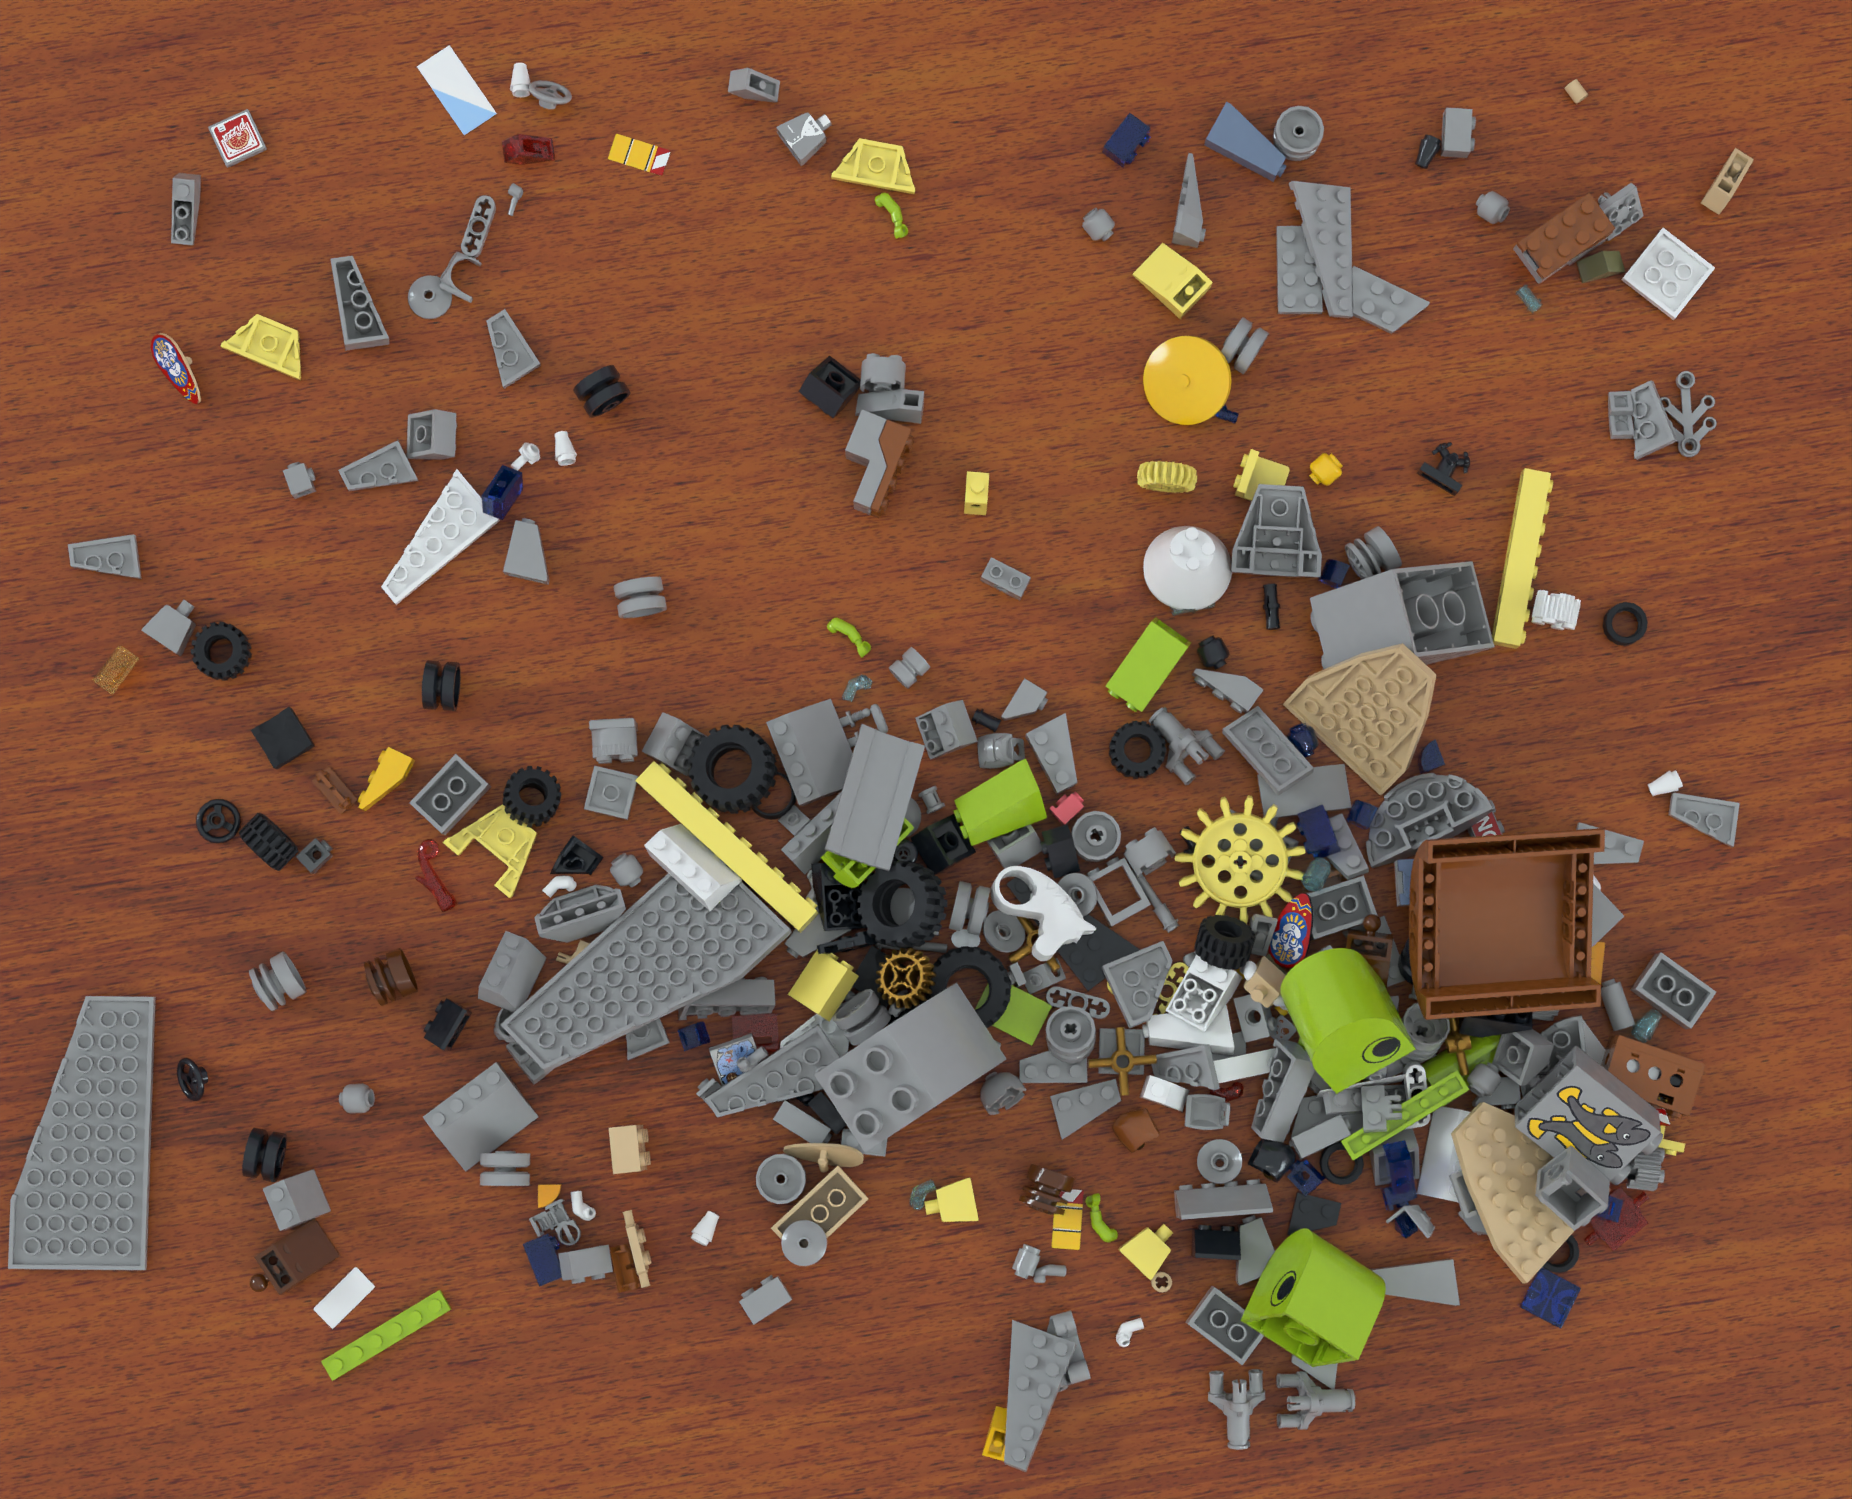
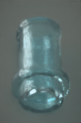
(1529, 299)

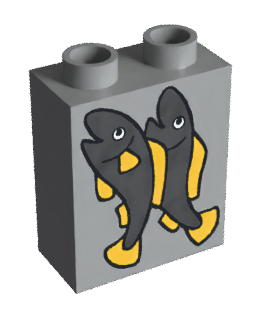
(1592, 1112)

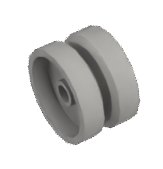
(1304, 122)
(1242, 345)
(640, 597)
(1108, 833)
(970, 908)
(861, 1017)
(1070, 1034)
(505, 1169)
(794, 1178)

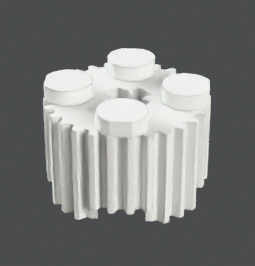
(1556, 609)

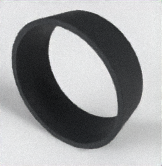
(772, 816)

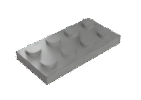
(1297, 282)
(1268, 750)

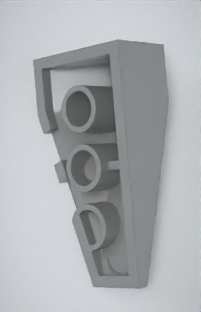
(1189, 218)

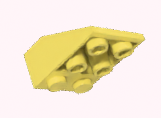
(1173, 280)

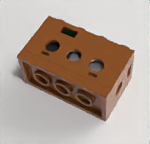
(1654, 1074)

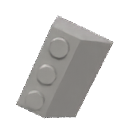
(511, 973)

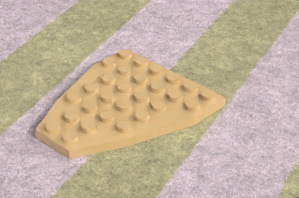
(1369, 711)
(1502, 1180)

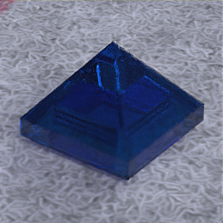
(1405, 1225)

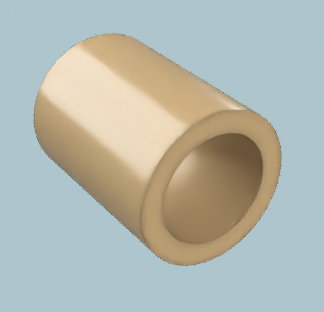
(1576, 91)

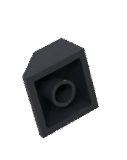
(830, 386)
(942, 845)
(447, 1024)
(1216, 1243)

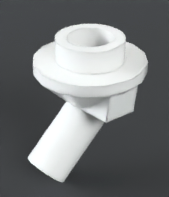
(529, 453)

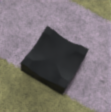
(283, 738)
(868, 975)

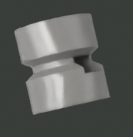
(908, 668)

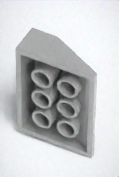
(812, 750)
(480, 1116)
(1222, 1201)

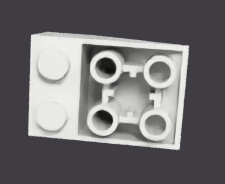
(1203, 993)

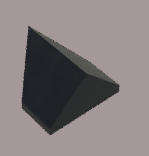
(576, 859)

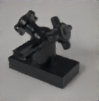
(1442, 474)

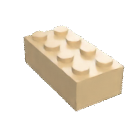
(628, 1149)
(826, 1204)

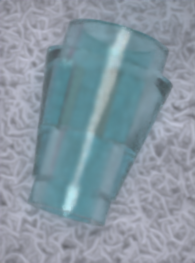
(1646, 1026)

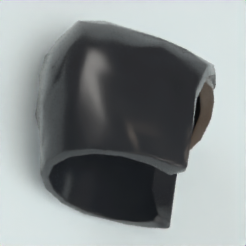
(1272, 1159)

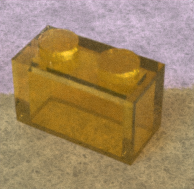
(115, 669)

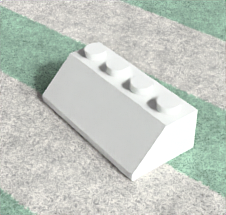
(692, 865)
(1440, 1155)

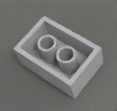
(450, 794)
(1340, 907)
(1673, 990)
(1219, 1322)

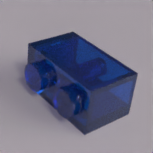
(1126, 140)
(502, 492)
(1318, 832)
(1399, 1167)
(544, 1258)

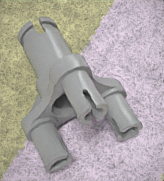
(1184, 743)
(1311, 1400)
(1237, 1405)

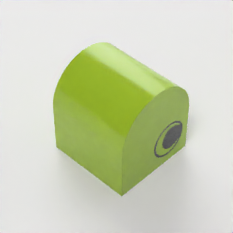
(1344, 1016)
(1315, 1301)

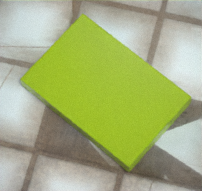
(1023, 1015)

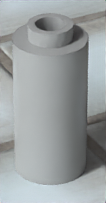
(1616, 1005)

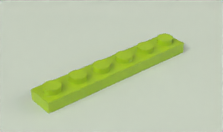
(1412, 1111)
(386, 1335)

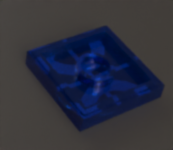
(1550, 1297)

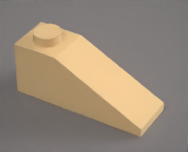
(1727, 181)

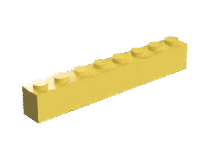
(1521, 557)

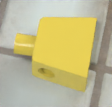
(976, 493)
(954, 1202)
(1148, 1250)

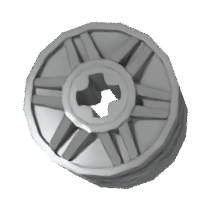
(1376, 553)
(277, 981)
(1425, 1034)

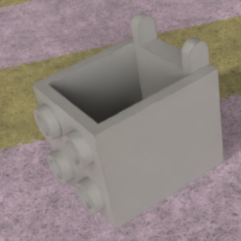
(1562, 1179)

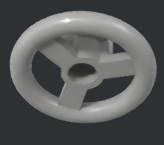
(549, 97)

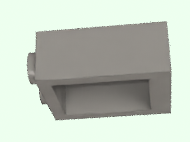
(1129, 911)

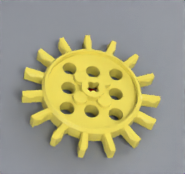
(1254, 859)

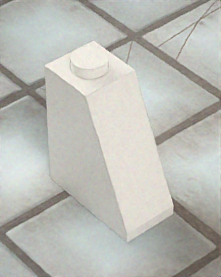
(1164, 1093)

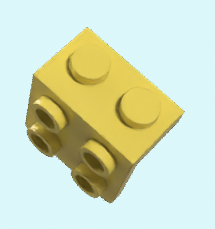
(1256, 472)

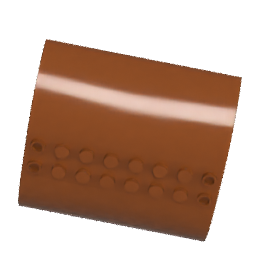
(1503, 923)

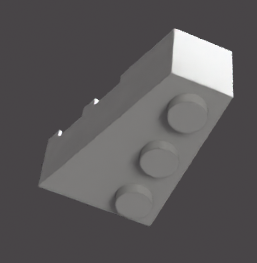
(1054, 753)

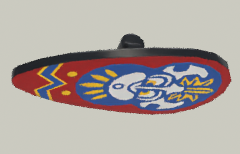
(1293, 932)

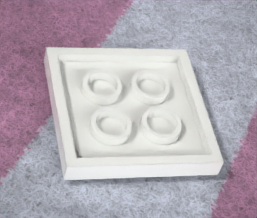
(1668, 273)

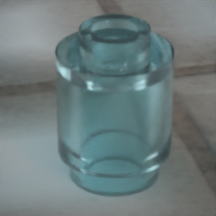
(1316, 874)

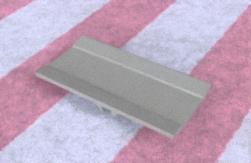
(874, 798)

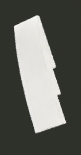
(1243, 1065)

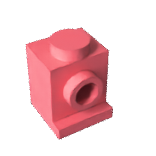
(1067, 808)

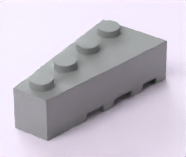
(357, 313)
(744, 995)
(1282, 1091)

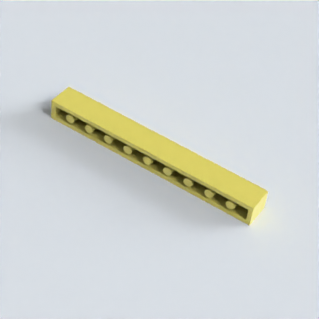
(727, 847)

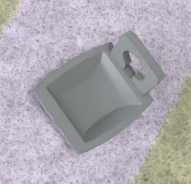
(998, 751)
(1206, 1112)
(1419, 1217)

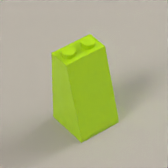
(1147, 665)
(1000, 805)

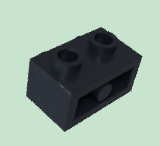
(1060, 851)

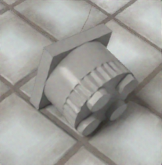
(614, 739)

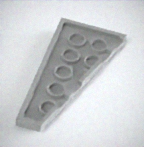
(1328, 237)
(779, 1076)
(1035, 1377)

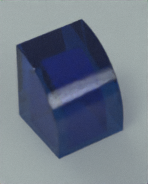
(1333, 573)
(1430, 757)
(1361, 814)

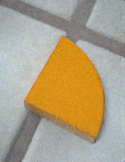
(547, 1194)

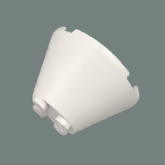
(1187, 568)

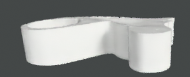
(1050, 905)

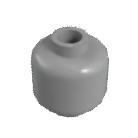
(1492, 207)
(1098, 224)
(626, 870)
(1484, 1079)
(356, 1098)

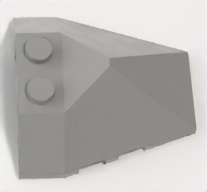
(1277, 535)

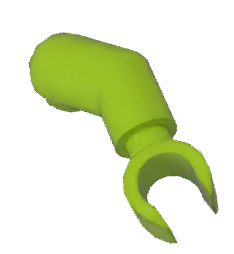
(893, 208)
(848, 629)
(1097, 1223)

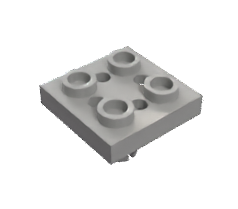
(1622, 208)

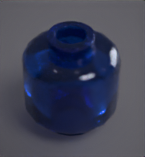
(1303, 738)

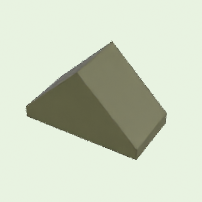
(1600, 266)

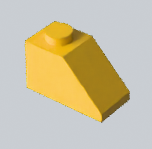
(995, 1440)

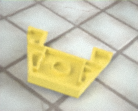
(504, 839)

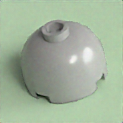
(1001, 1091)

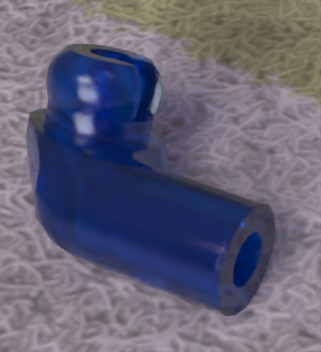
(1227, 415)

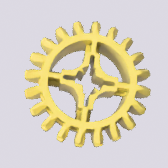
(1167, 476)

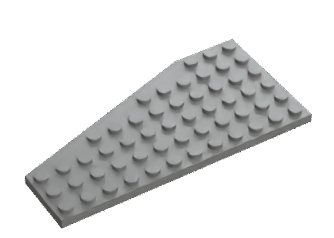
(643, 968)
(89, 1161)

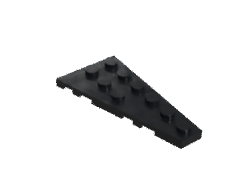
(1090, 951)

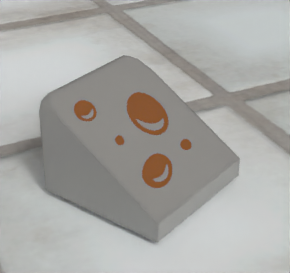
(1285, 1028)

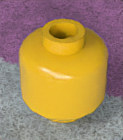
(1325, 469)

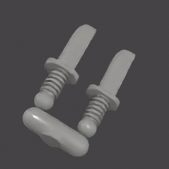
(877, 715)

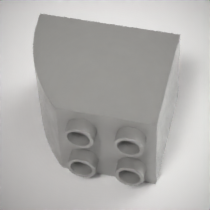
(910, 1067)

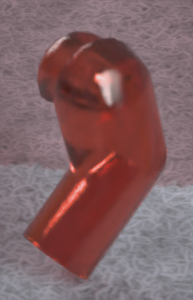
(1230, 1093)

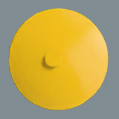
(1187, 380)

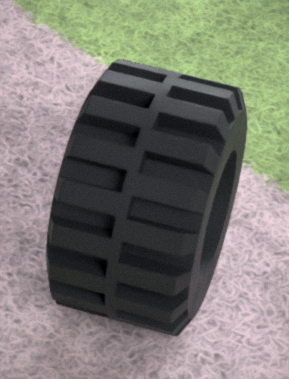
(234, 664)
(1146, 732)
(531, 779)
(268, 841)
(1224, 942)

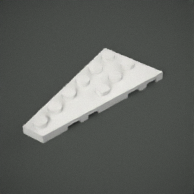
(443, 535)

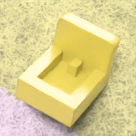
(1669, 1146)

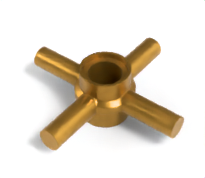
(1027, 949)
(1458, 1043)
(1111, 1062)

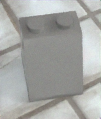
(296, 1200)

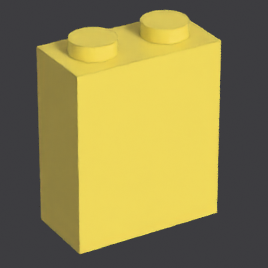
(824, 984)

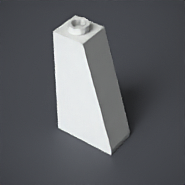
(1172, 1032)

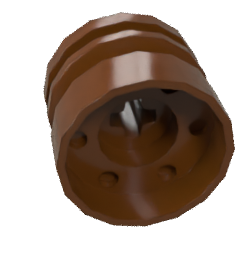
(389, 977)
(1046, 1190)

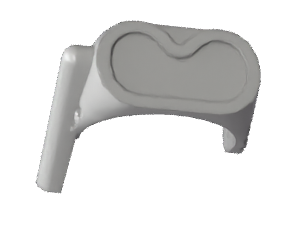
(446, 281)

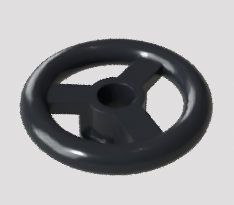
(218, 803)
(195, 1079)

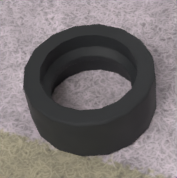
(1634, 609)
(827, 1112)
(1324, 1167)
(1570, 1262)

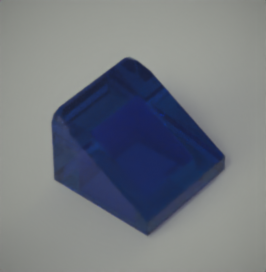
(694, 1036)

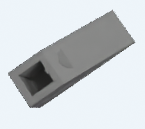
(185, 207)
(893, 404)
(1234, 688)

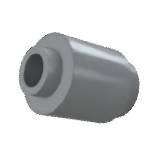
(1026, 1261)

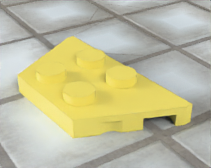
(876, 166)
(268, 345)

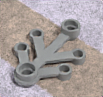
(1687, 418)

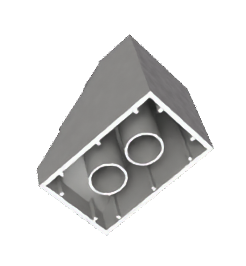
(1426, 608)

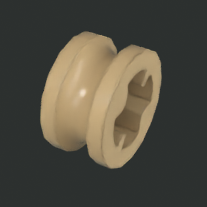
(1161, 1288)

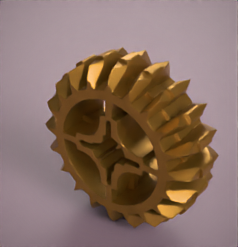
(920, 967)

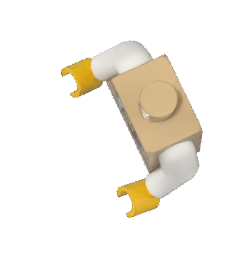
(1264, 983)

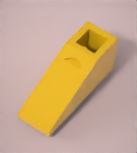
(390, 774)

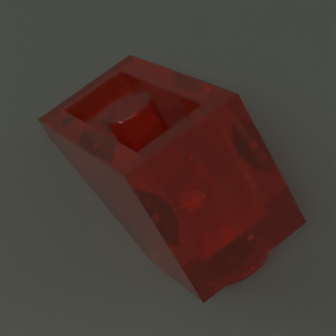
(527, 149)

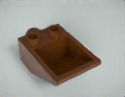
(1377, 957)
(298, 1256)

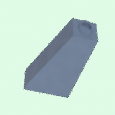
(1243, 143)

